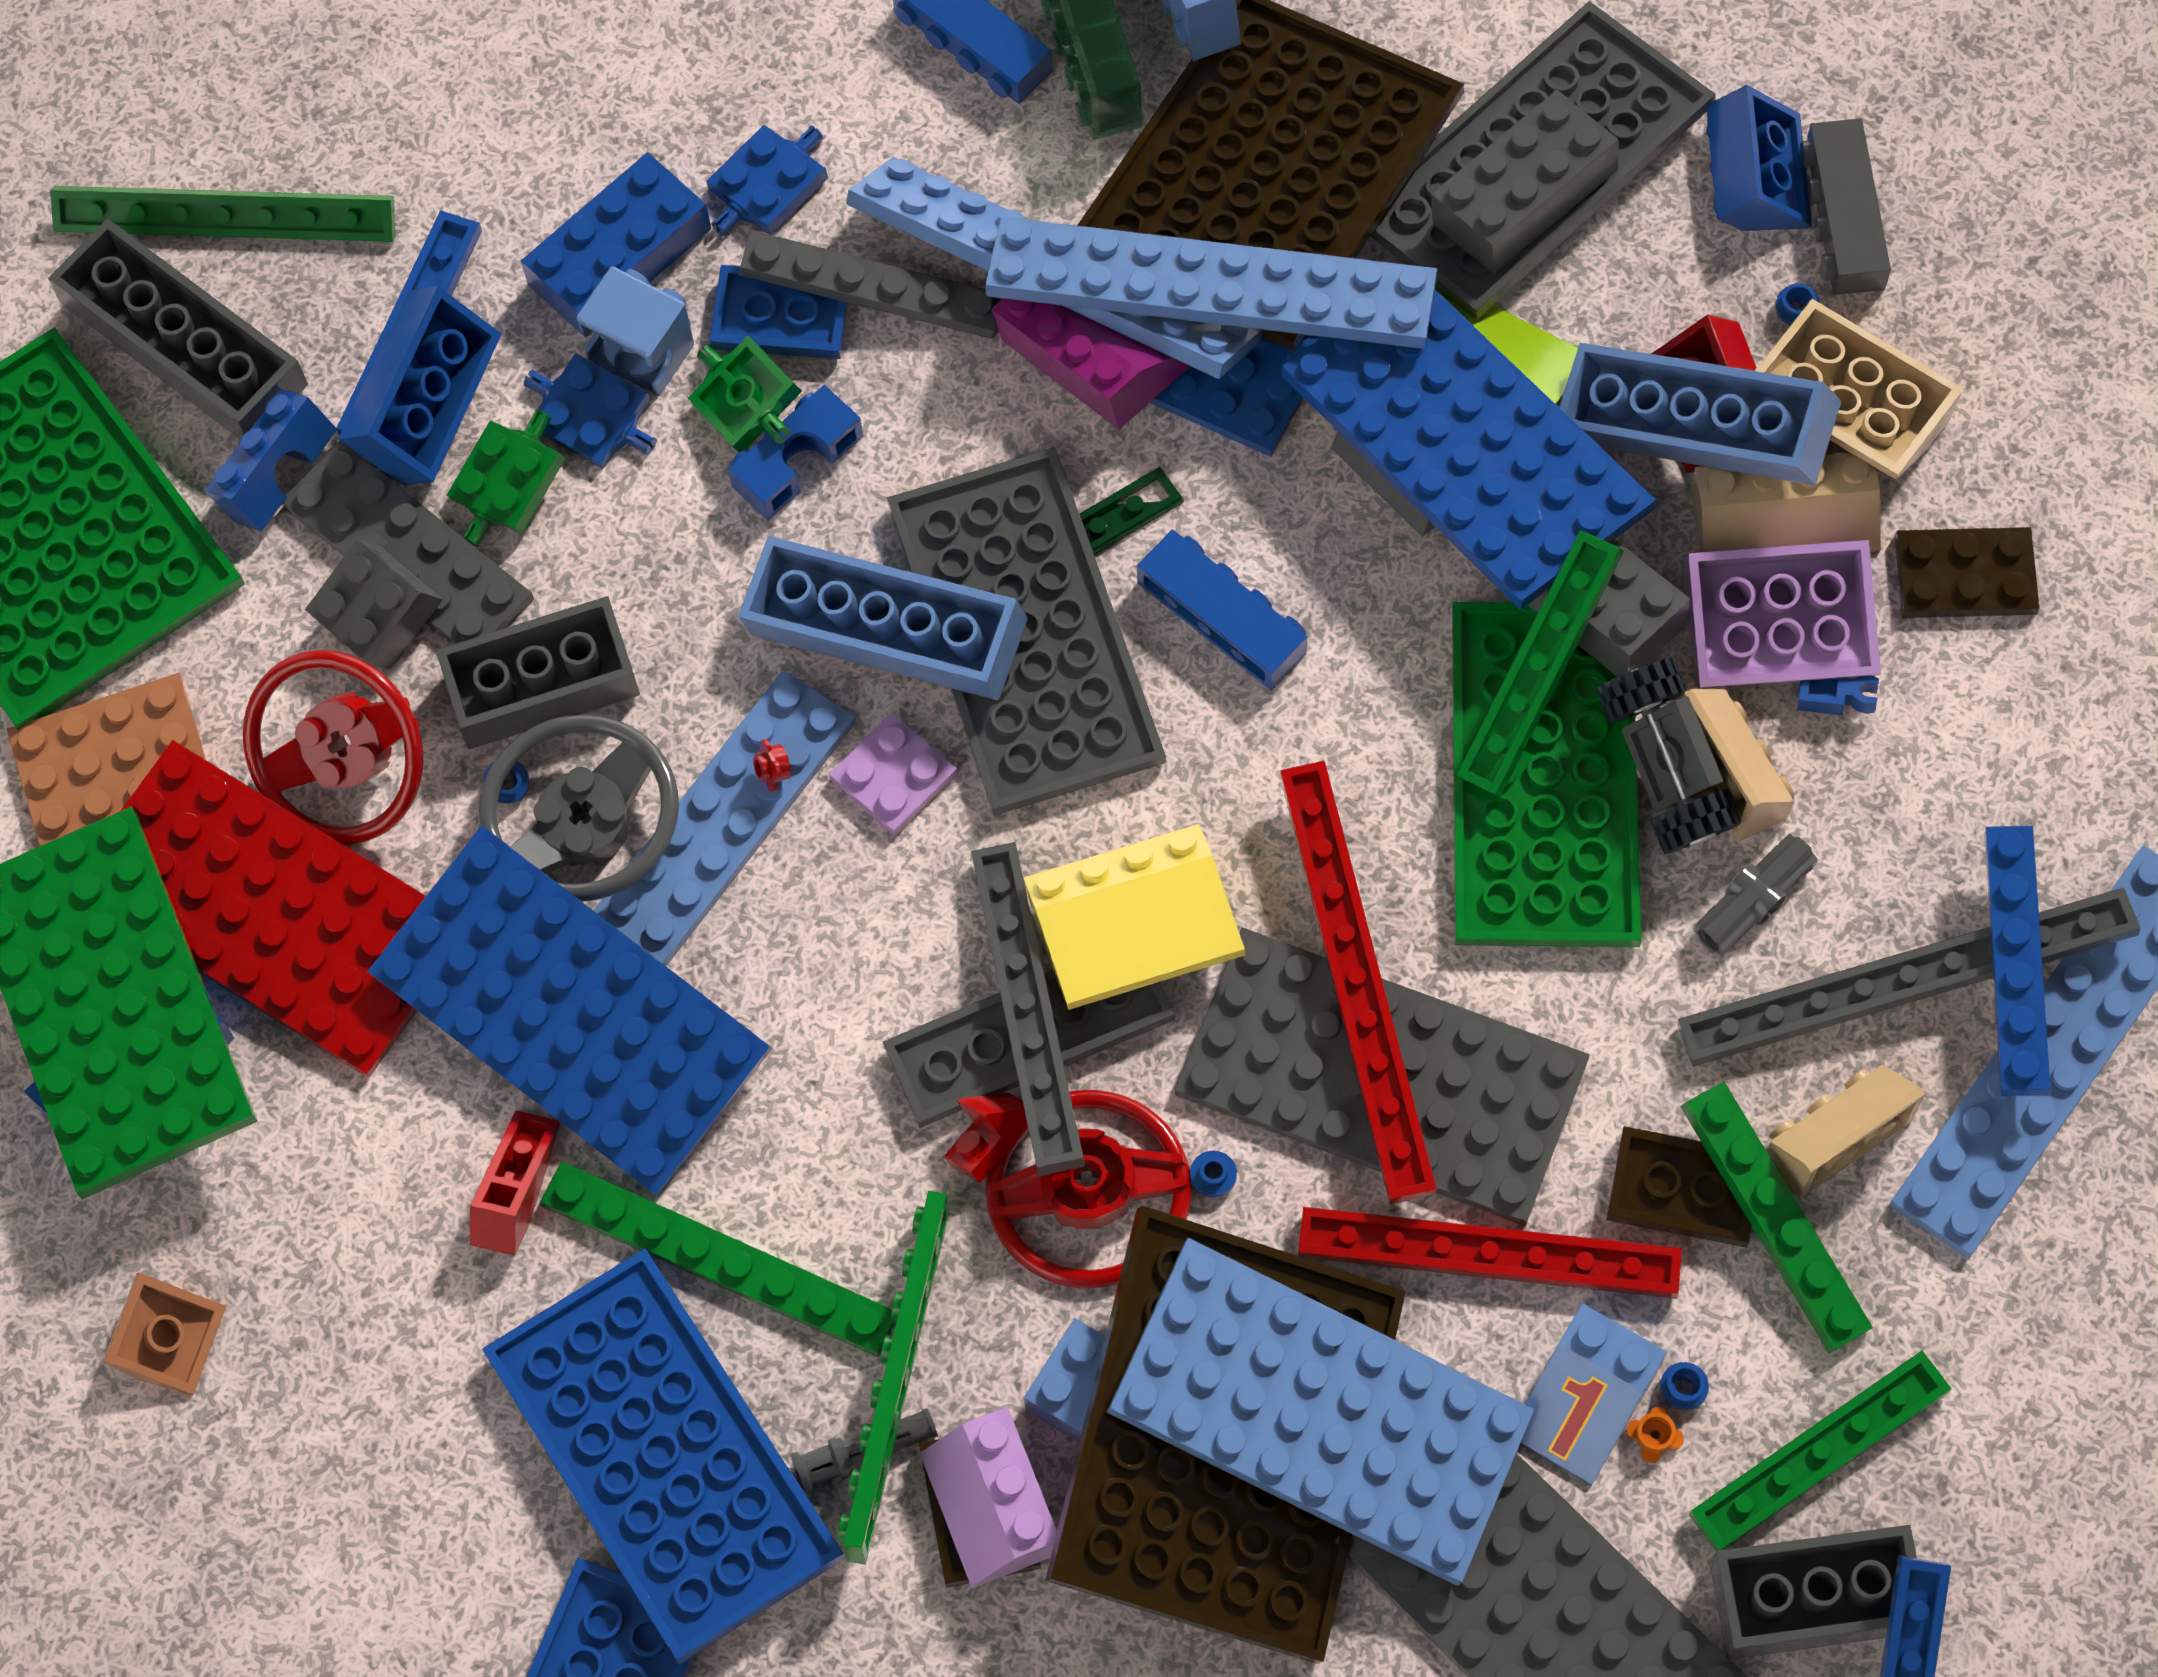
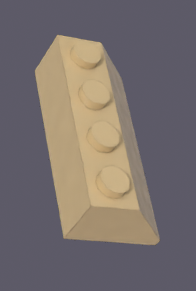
(1764, 512)

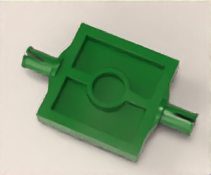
(744, 394)
(506, 477)

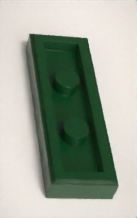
(1111, 522)

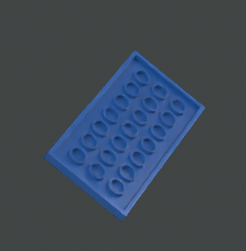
(1473, 448)
(570, 1010)
(663, 1455)

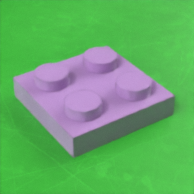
(893, 774)

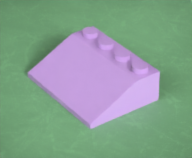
(1782, 614)

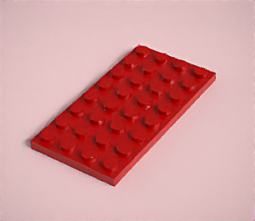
(276, 907)

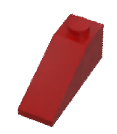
(512, 1183)

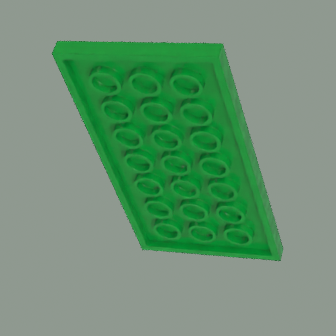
(1563, 839)
(112, 1006)

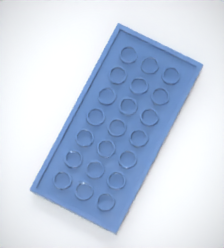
(1321, 1411)

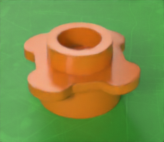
(1659, 1421)

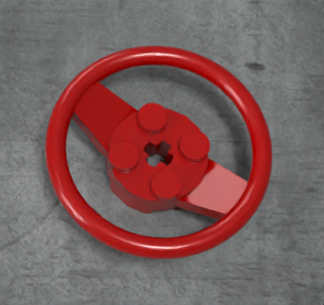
(320, 745)
(1123, 1176)

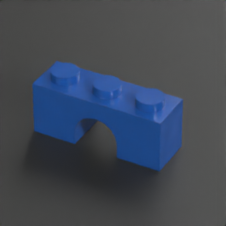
(817, 424)
(246, 482)

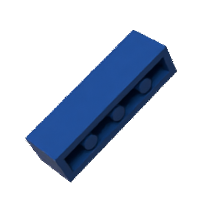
(982, 42)
(1222, 608)

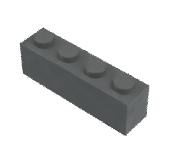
(1846, 207)

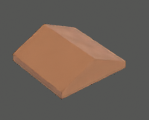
(164, 1334)

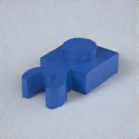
(1832, 694)

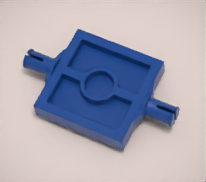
(767, 179)
(592, 411)

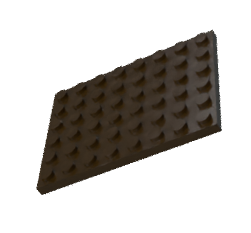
(1279, 142)
(1175, 1530)

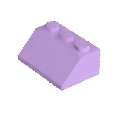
(990, 1497)

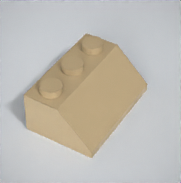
(1743, 762)
(1843, 1127)

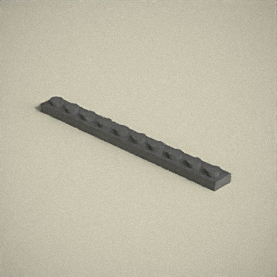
(1895, 980)

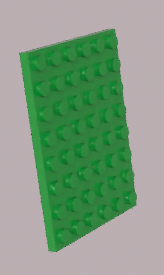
(90, 537)

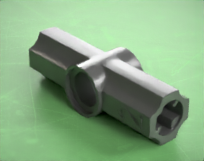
(1755, 893)

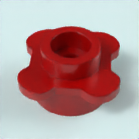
(771, 764)

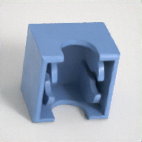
(636, 329)

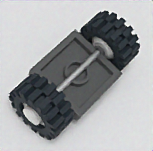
(1670, 754)

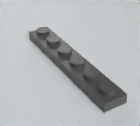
(868, 284)

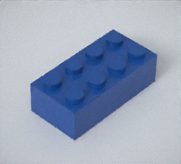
(632, 224)
(420, 386)

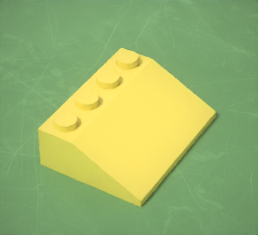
(1133, 916)

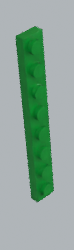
(225, 213)
(719, 1258)
(890, 1393)

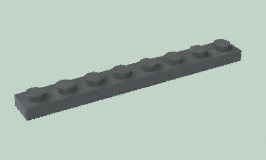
(1027, 1010)

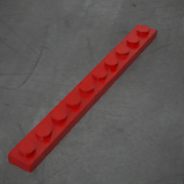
(1358, 983)

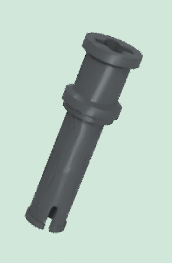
(834, 1460)

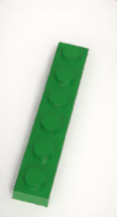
(1540, 663)
(1776, 1217)
(1820, 1452)

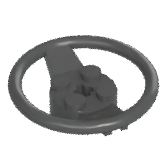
(601, 793)

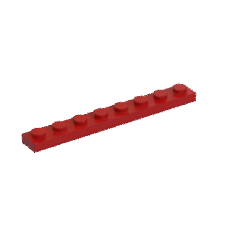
(1490, 1252)

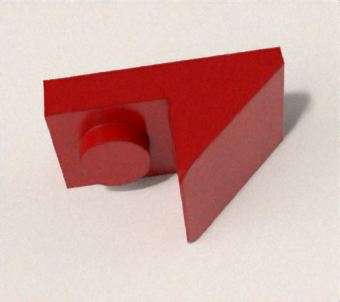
(995, 1128)

